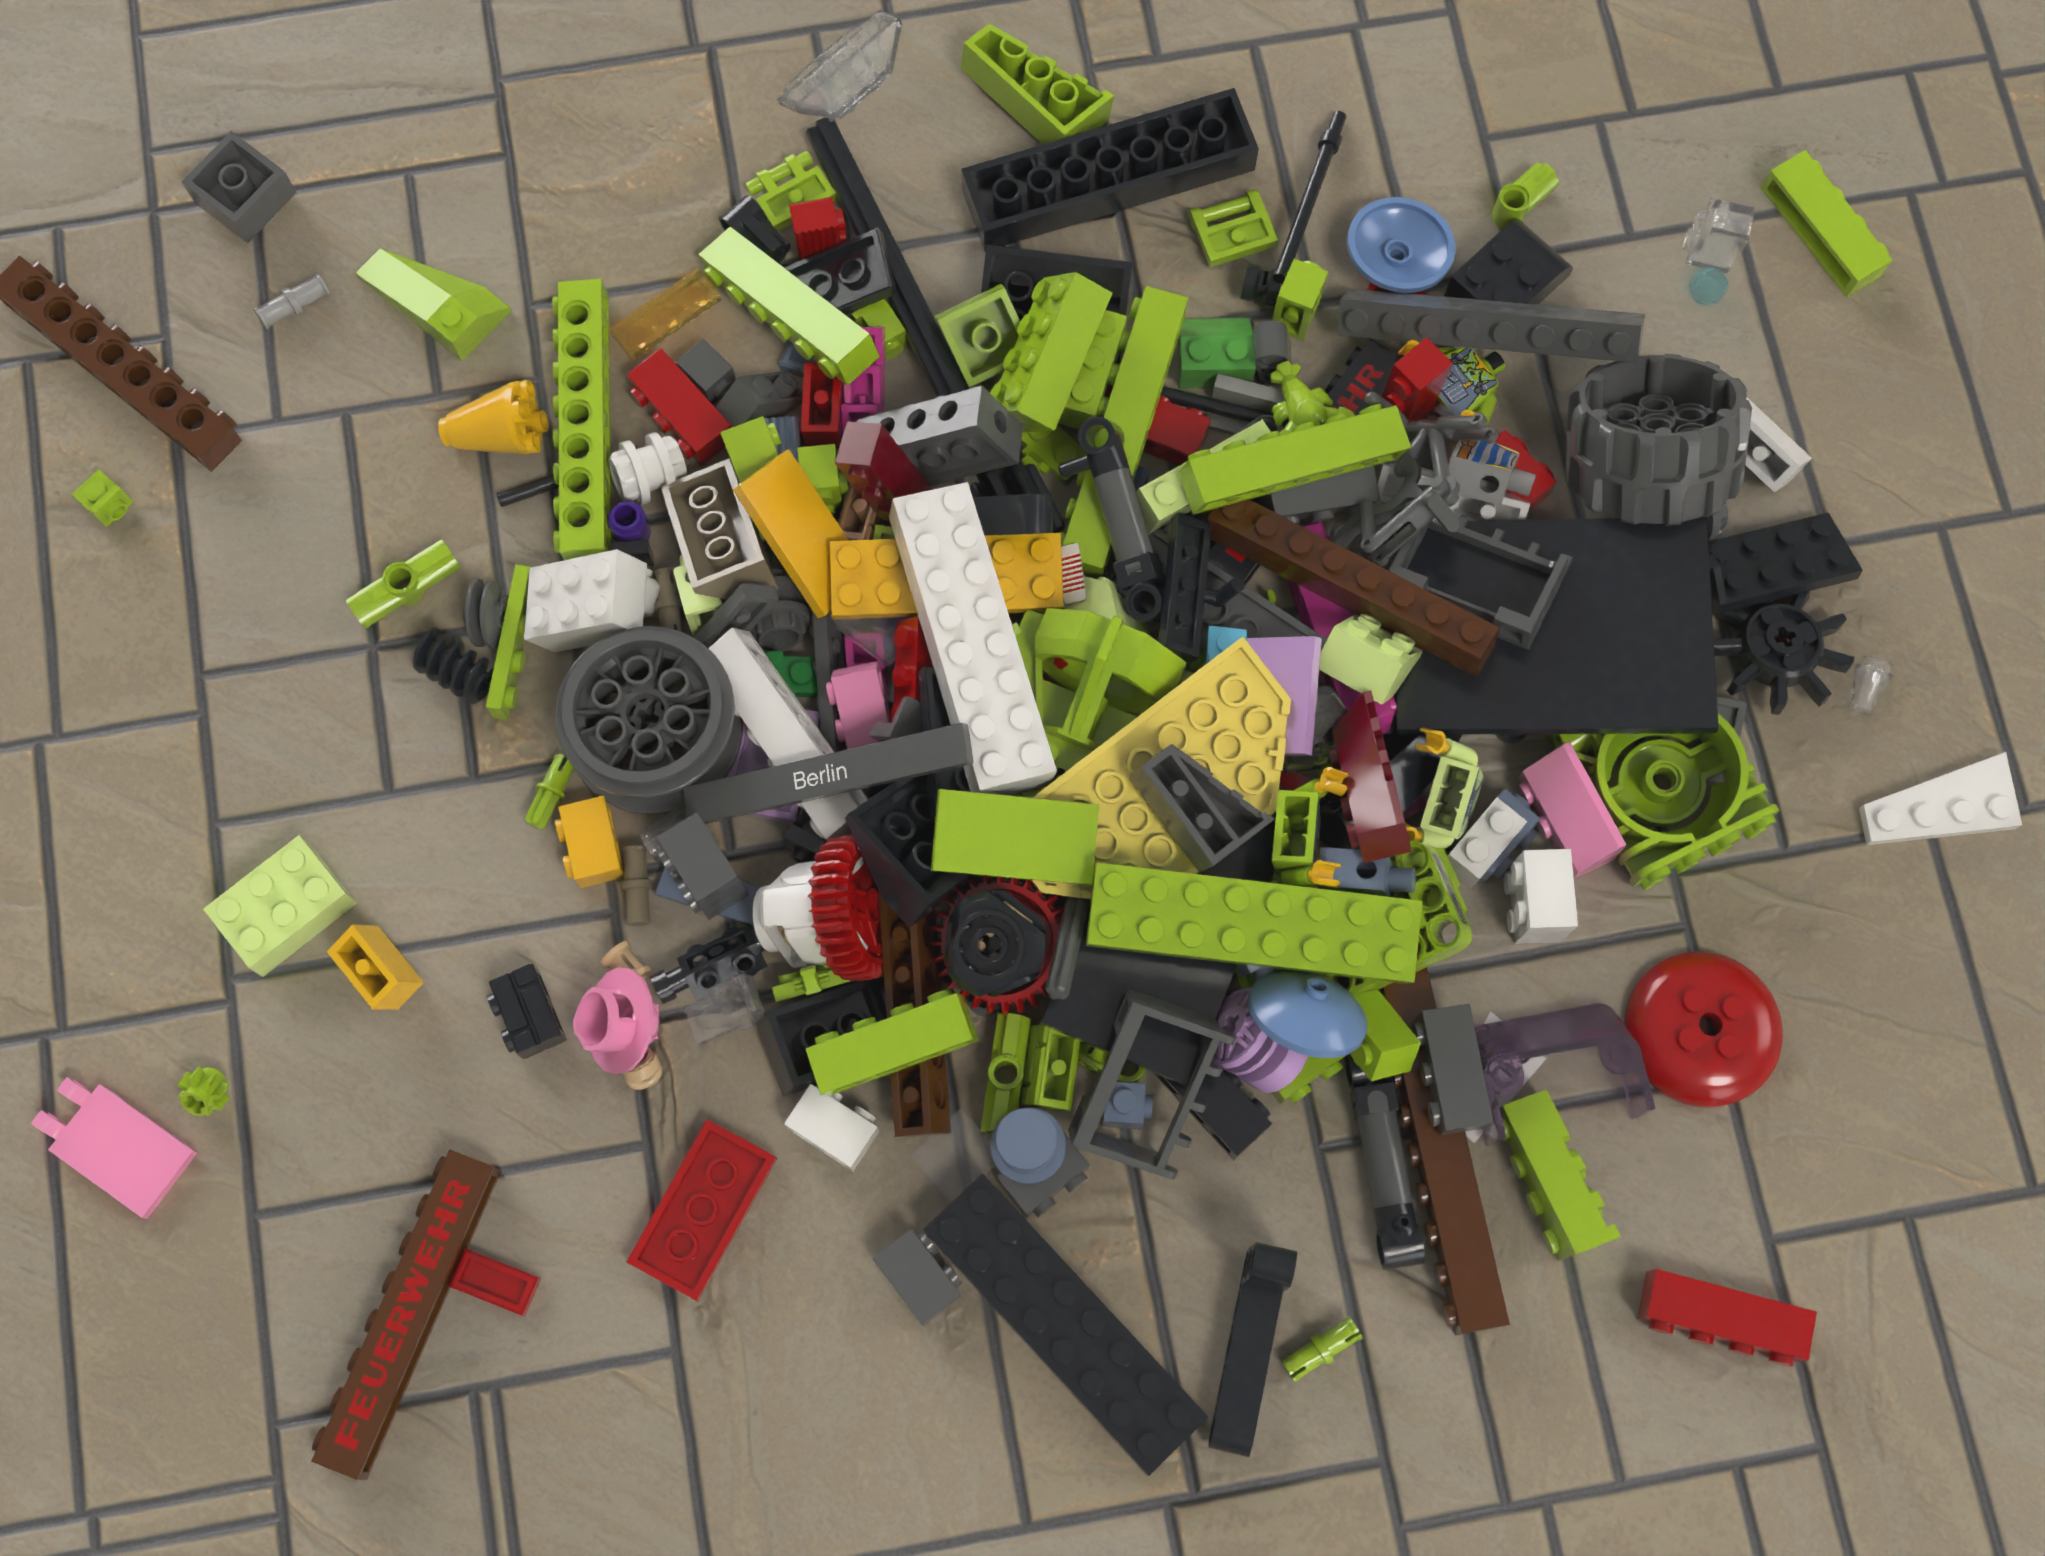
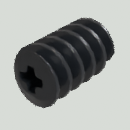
(452, 668)

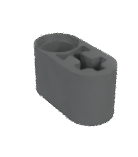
(1271, 348)

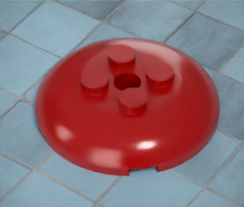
(1676, 1053)

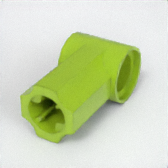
(1524, 194)

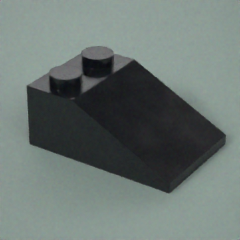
(795, 1026)

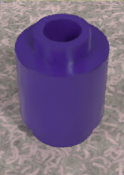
(629, 522)

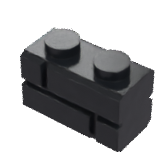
(525, 1011)

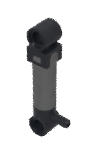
(1135, 562)
(1375, 1108)

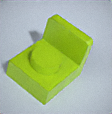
(103, 498)

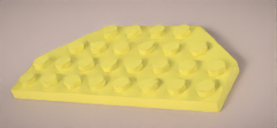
(1223, 718)

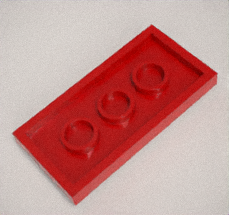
(702, 1210)

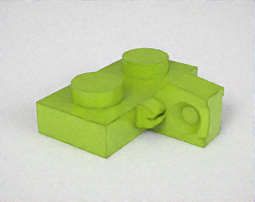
(1050, 449)
(805, 981)

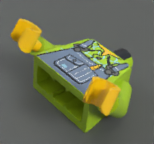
(1470, 381)
(1299, 831)

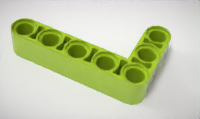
(1433, 918)

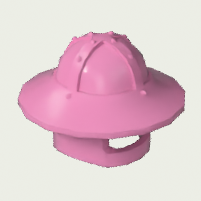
(617, 1020)

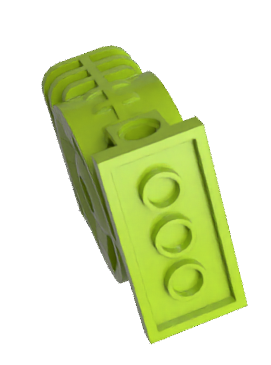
(1732, 809)

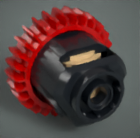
(992, 919)

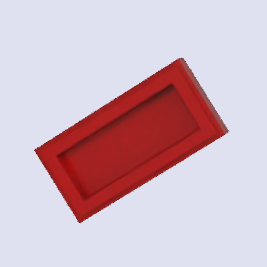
(494, 1282)

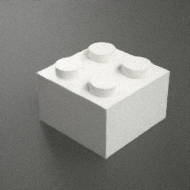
(1541, 896)

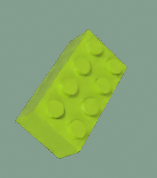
(1050, 349)

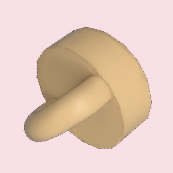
(645, 1073)

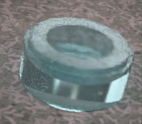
(1708, 286)

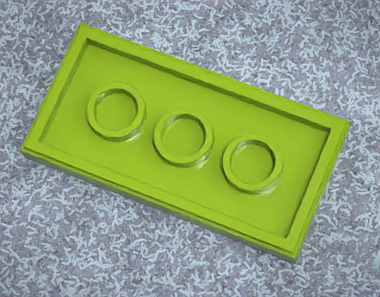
(1014, 837)

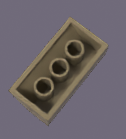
(716, 532)

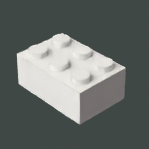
(584, 600)

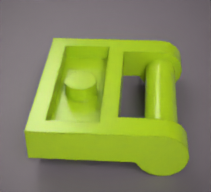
(1237, 236)

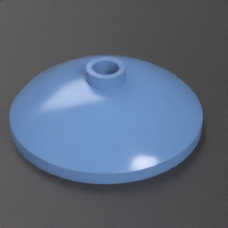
(1403, 231)
(1307, 1013)

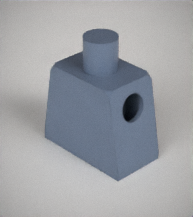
(1369, 878)

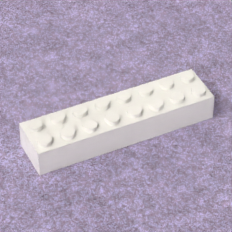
(972, 639)

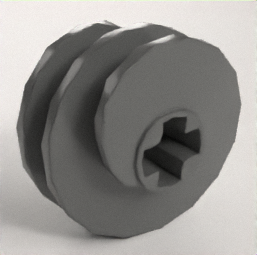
(484, 613)

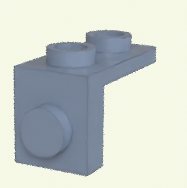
(1522, 839)

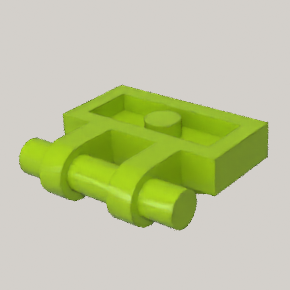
(802, 188)

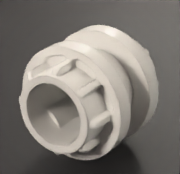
(646, 468)

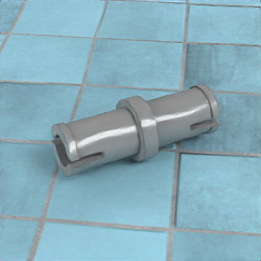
(292, 301)

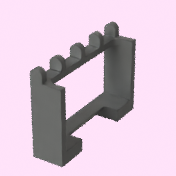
(1512, 625)
(1090, 1109)

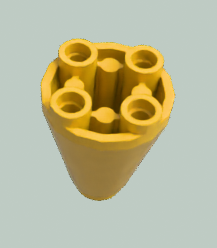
(497, 422)

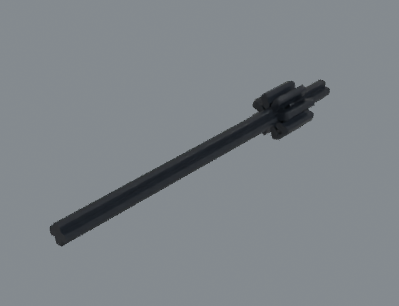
(911, 306)

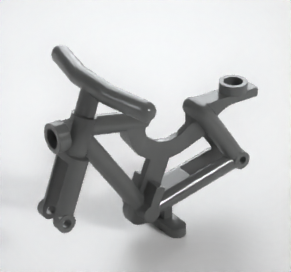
(1428, 496)

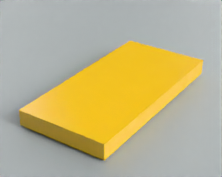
(794, 525)

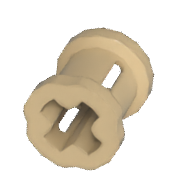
(622, 957)

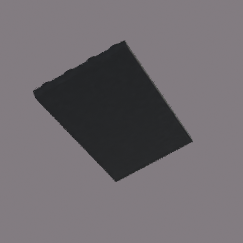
(1195, 984)

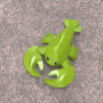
(1299, 402)

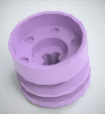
(1254, 1055)

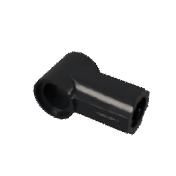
(751, 222)

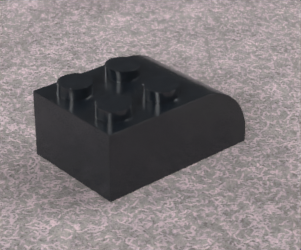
(1511, 268)

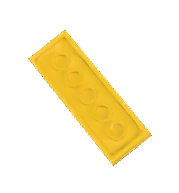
(872, 581)

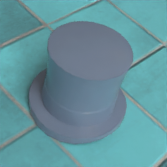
(1028, 1146)

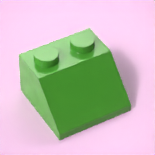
(1215, 348)

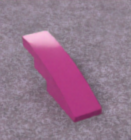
(867, 392)

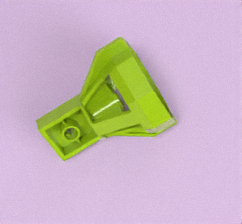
(1107, 681)

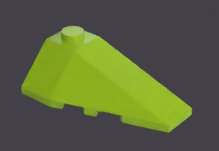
(441, 304)

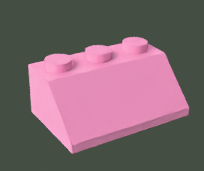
(1571, 810)

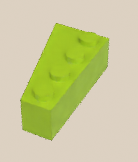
(1554, 1177)

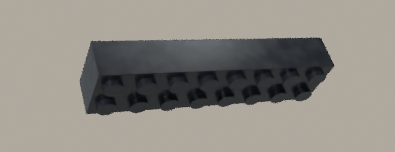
(1109, 169)
(1065, 1325)

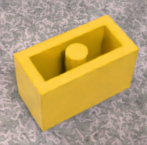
(590, 842)
(375, 967)

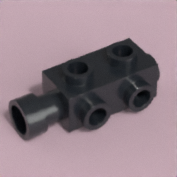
(720, 963)

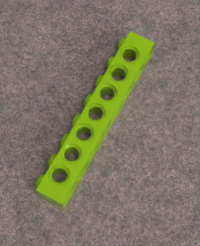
(574, 302)

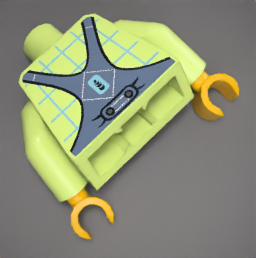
(1452, 792)

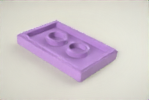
(1296, 668)

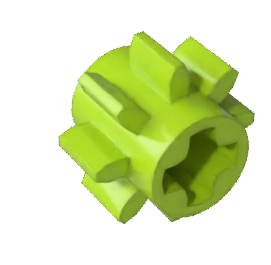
(203, 1091)

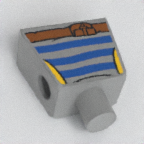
(1488, 471)

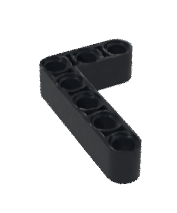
(1264, 1278)

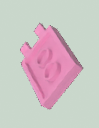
(116, 1147)

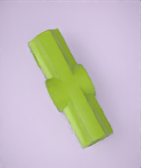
(382, 596)
(1010, 1050)

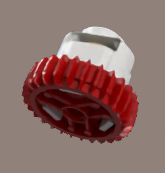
(824, 913)

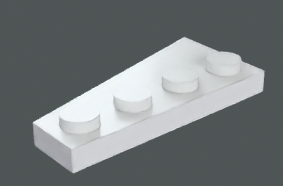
(1954, 804)

